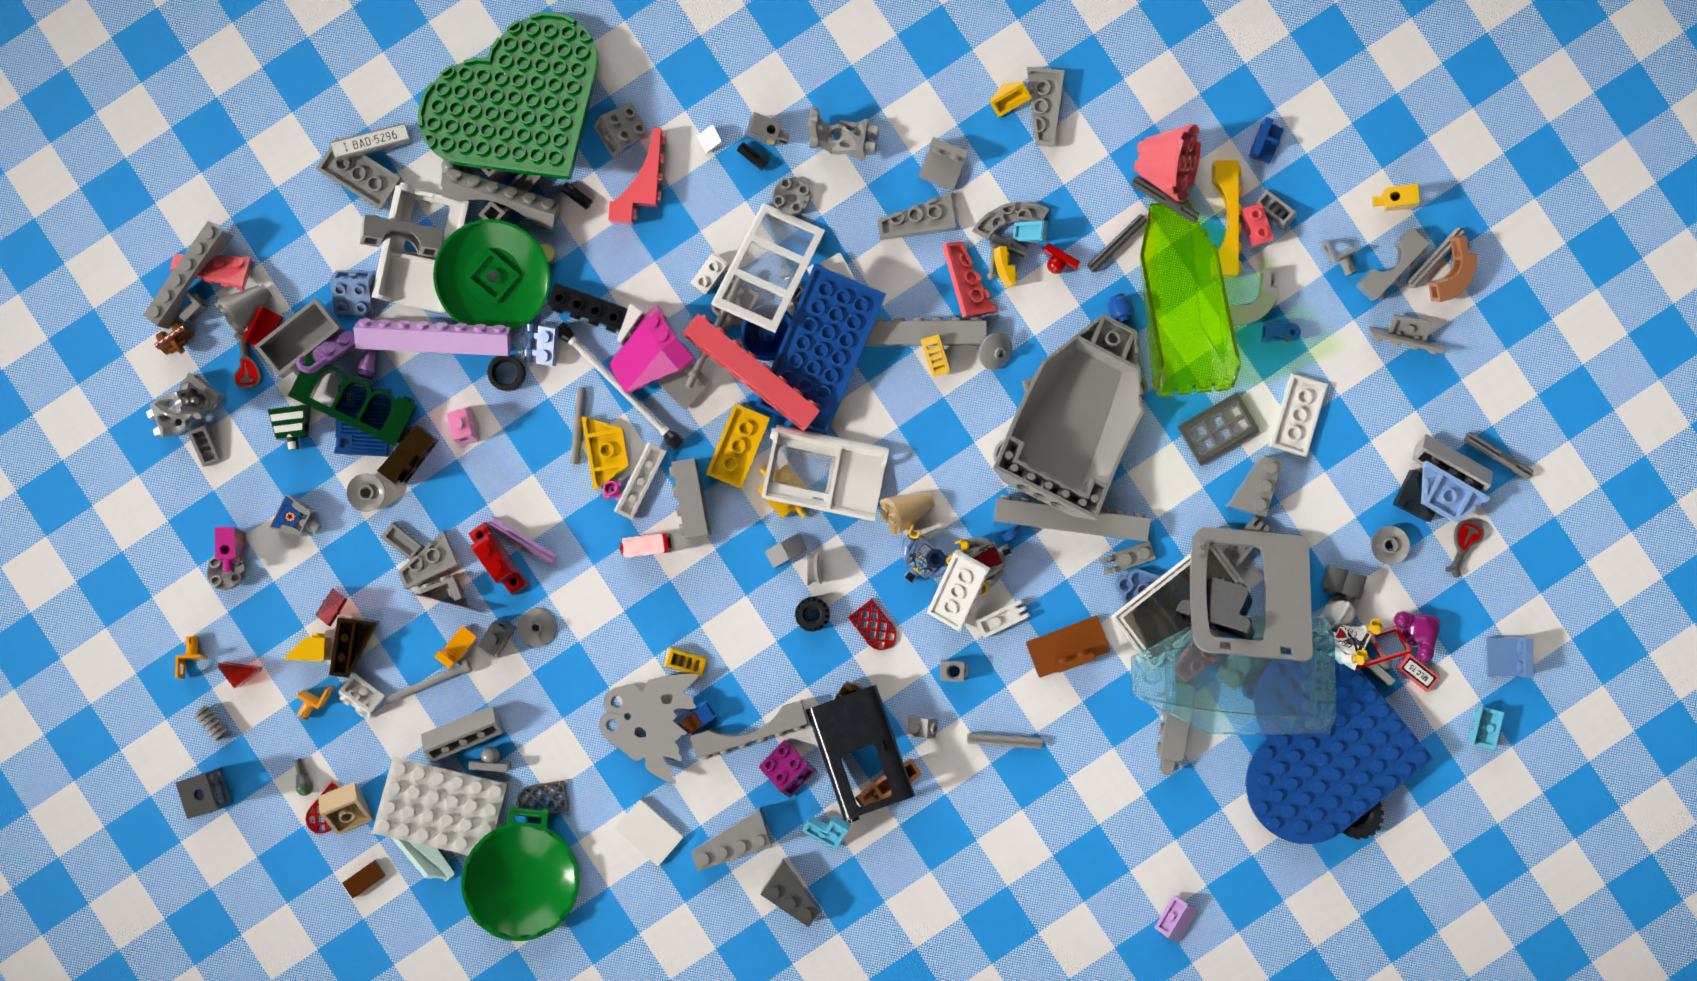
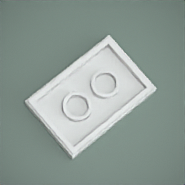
(649, 832)

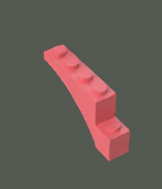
(645, 187)

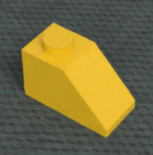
(311, 649)

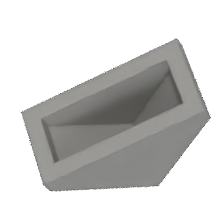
(785, 550)

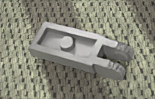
(1129, 557)

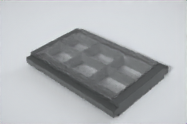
(1218, 429)

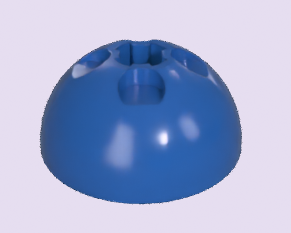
(764, 343)

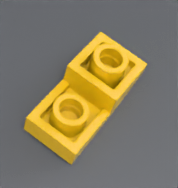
(1006, 272)

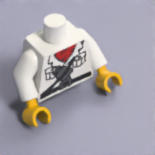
(1351, 643)

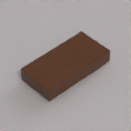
(363, 879)

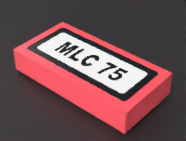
(1417, 672)

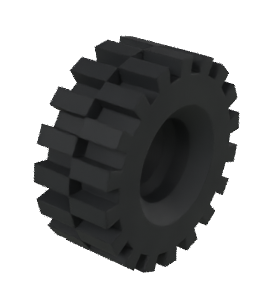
(1367, 825)

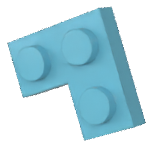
(829, 834)

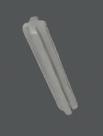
(1433, 260)
(1002, 740)

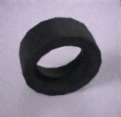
(506, 387)

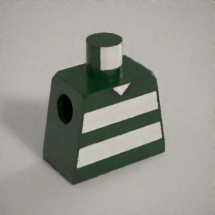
(290, 424)

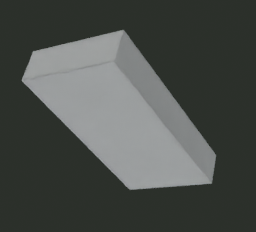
(402, 541)

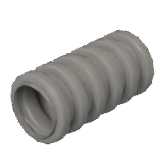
(211, 723)

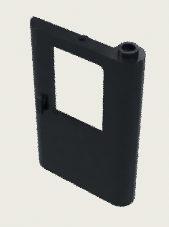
(851, 725)

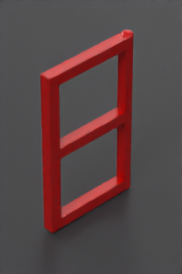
(1382, 658)

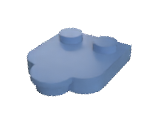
(1134, 583)

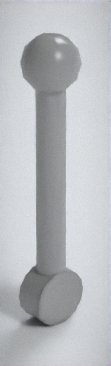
(990, 275)

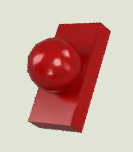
(1059, 259)

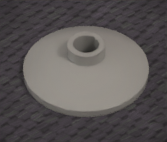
(990, 348)
(357, 496)
(1399, 545)
(546, 625)

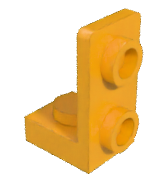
(456, 647)

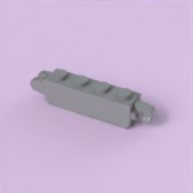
(1172, 742)

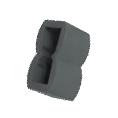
(1343, 582)

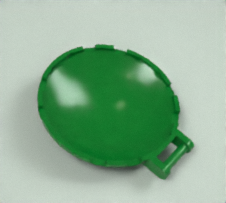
(520, 879)

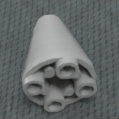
(243, 305)

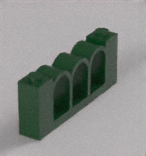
(395, 424)

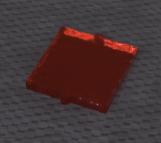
(331, 607)

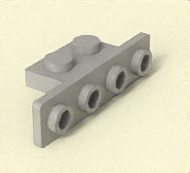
(1408, 332)

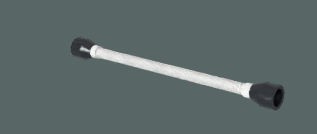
(671, 438)

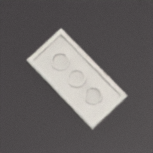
(1298, 415)
(958, 590)

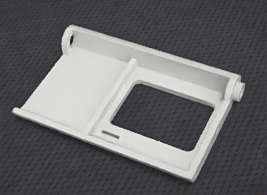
(405, 275)

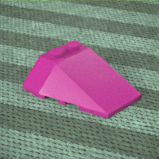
(649, 353)

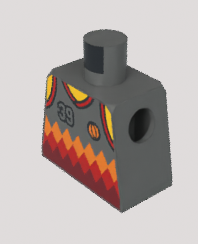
(497, 637)

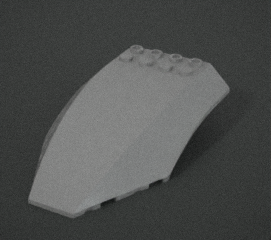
(1076, 420)

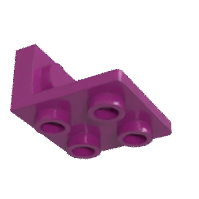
(787, 769)

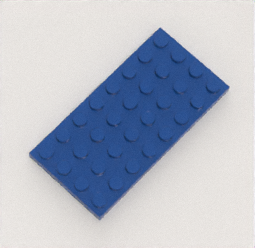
(826, 340)

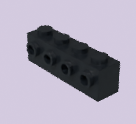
(588, 307)

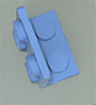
(352, 292)
(1509, 656)

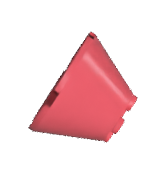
(1170, 160)

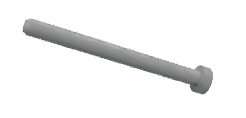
(465, 667)

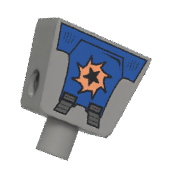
(295, 517)

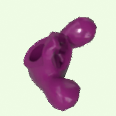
(1421, 631)

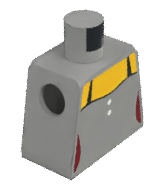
(758, 128)

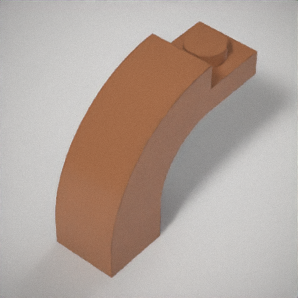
(1460, 273)
(880, 788)

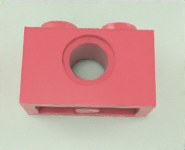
(1256, 225)

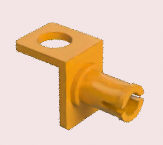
(191, 654)
(312, 701)

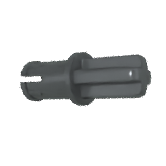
(1012, 246)

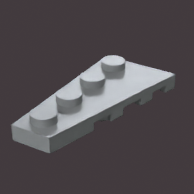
(1046, 95)
(926, 218)

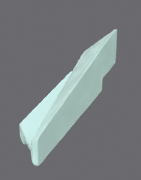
(426, 859)

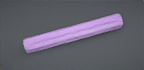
(522, 540)

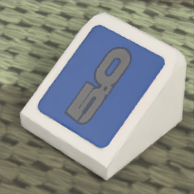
(709, 139)

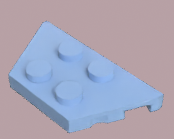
(1448, 494)

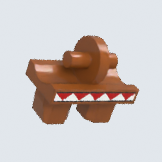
(175, 340)

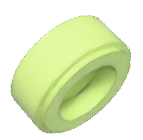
(549, 252)

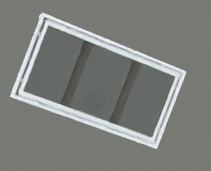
(1152, 613)

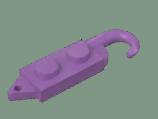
(329, 351)

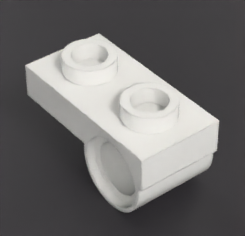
(709, 273)

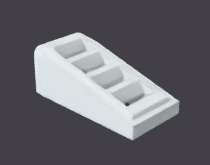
(631, 319)

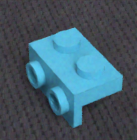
(1486, 728)

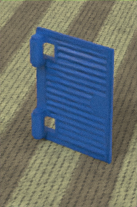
(360, 442)

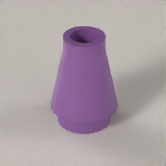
(367, 366)

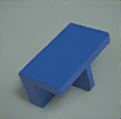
(1266, 141)

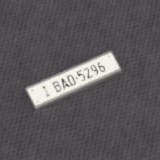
(370, 142)

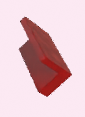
(262, 325)

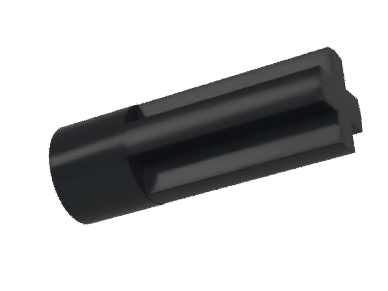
(752, 156)
(576, 195)

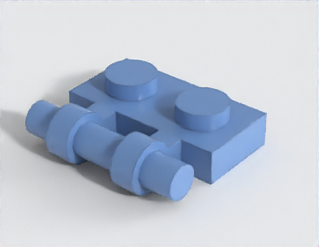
(546, 345)

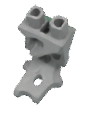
(849, 143)
(187, 404)

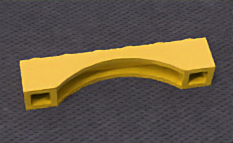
(1226, 180)

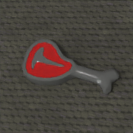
(249, 372)
(1465, 535)

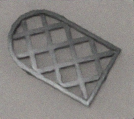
(564, 796)

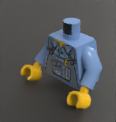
(915, 552)

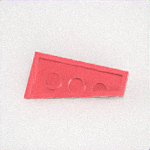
(223, 269)
(969, 291)

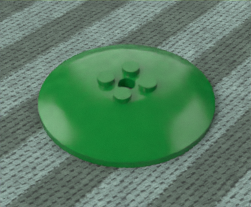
(484, 247)

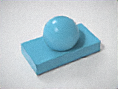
(1030, 231)

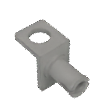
(1343, 256)

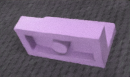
(1176, 919)

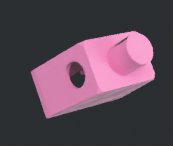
(462, 426)

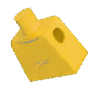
(1406, 198)

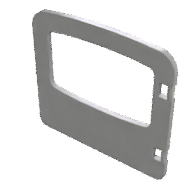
(1286, 594)

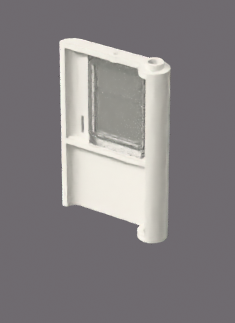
(825, 468)

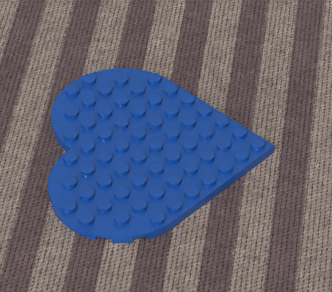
(1322, 783)

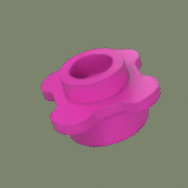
(612, 485)

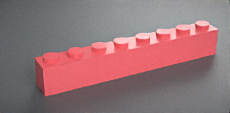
(751, 372)

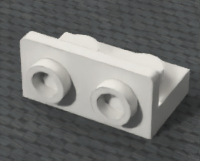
(360, 695)

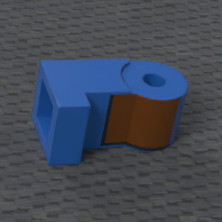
(1285, 331)
(697, 718)

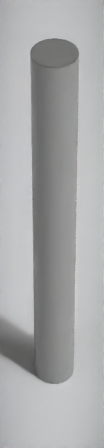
(577, 425)

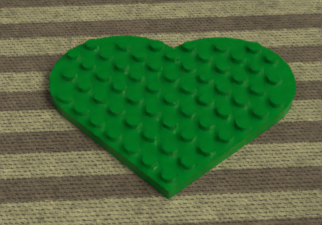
(519, 104)

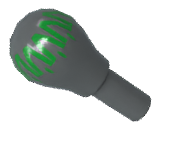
(303, 784)

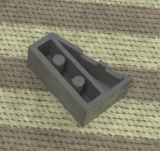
(790, 895)

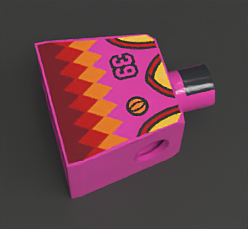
(229, 547)

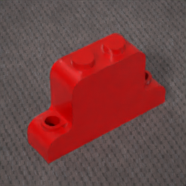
(496, 559)

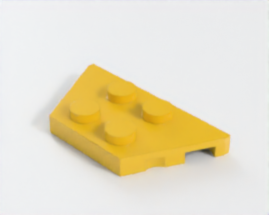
(605, 450)

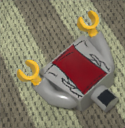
(987, 554)

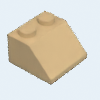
(344, 808)

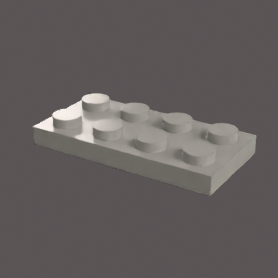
(361, 177)

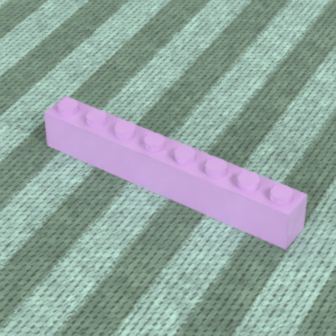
(433, 337)

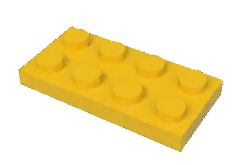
(738, 446)

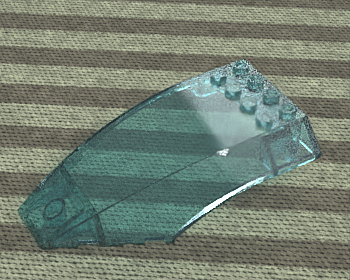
(1240, 692)

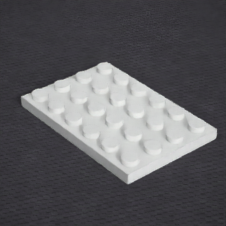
(437, 806)

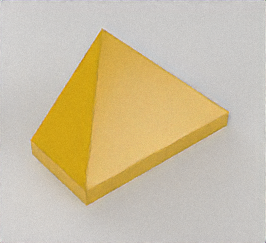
(1009, 97)

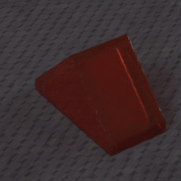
(237, 673)

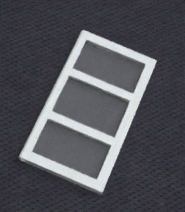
(768, 268)

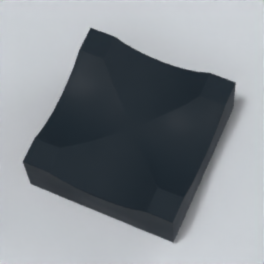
(1410, 497)

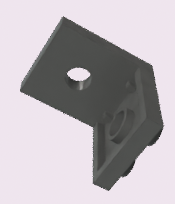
(214, 790)

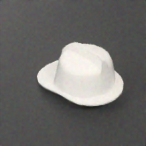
(1339, 612)

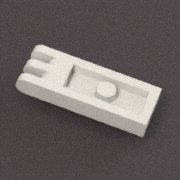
(1001, 618)

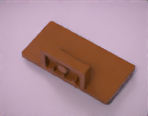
(1068, 647)

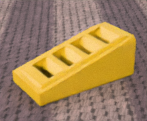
(939, 366)
(669, 656)

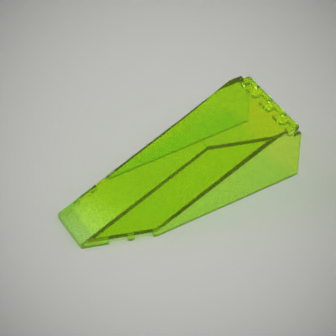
(1186, 307)

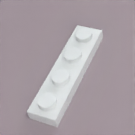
(639, 481)

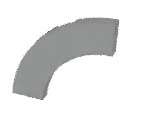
(1009, 214)

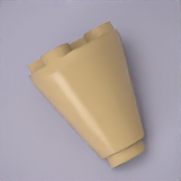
(905, 510)

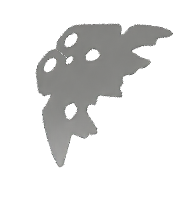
(653, 717)

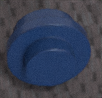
(935, 558)

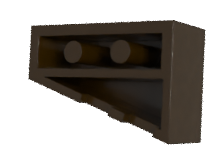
(408, 455)
(349, 644)

